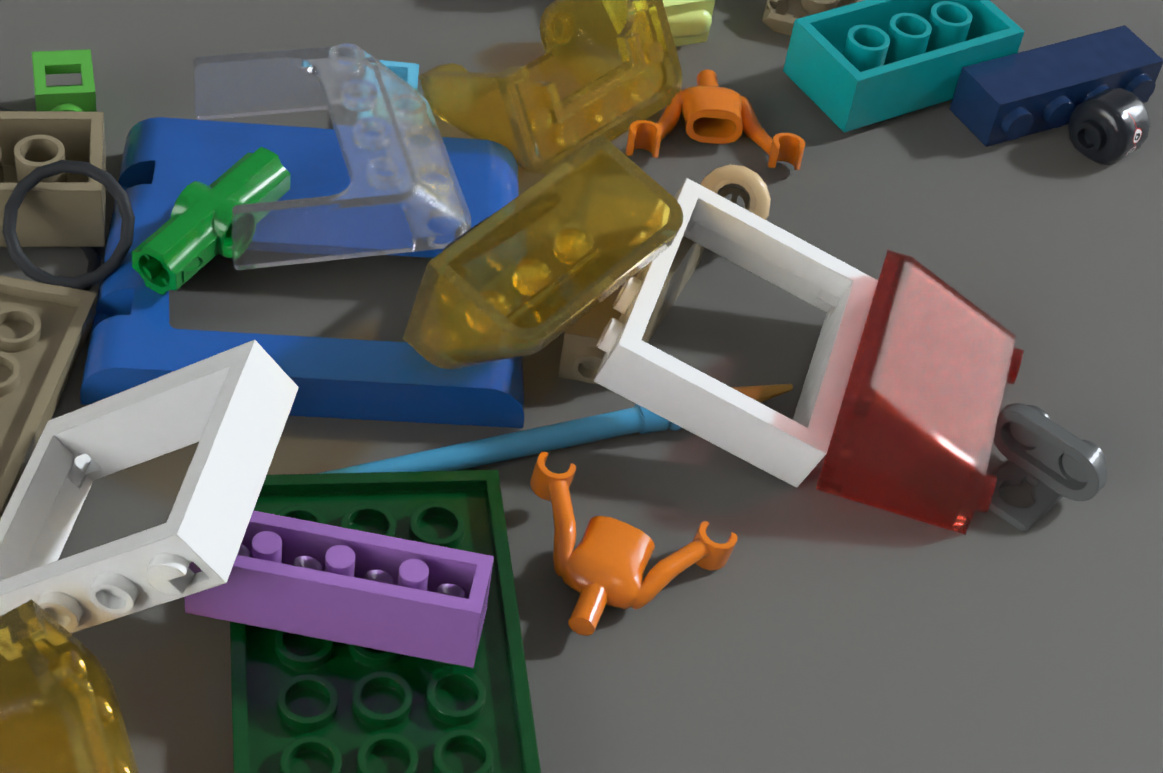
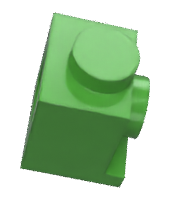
(64, 97)

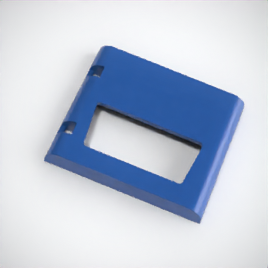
(334, 375)

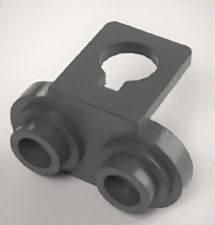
(1047, 460)

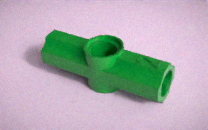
(203, 220)

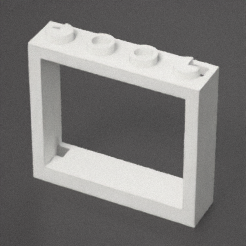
(225, 403)
(709, 407)

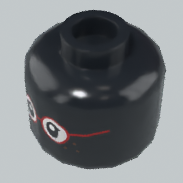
(1109, 125)

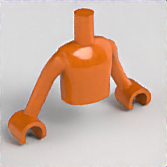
(714, 117)
(613, 555)

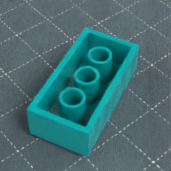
(893, 54)

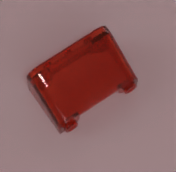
(921, 401)

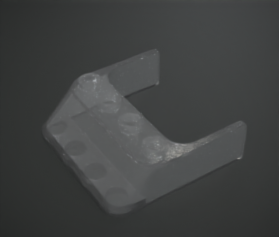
(397, 163)

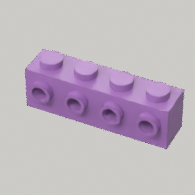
(354, 589)

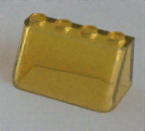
(542, 260)

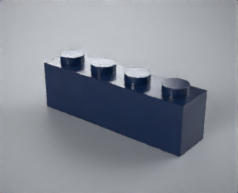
(1045, 84)

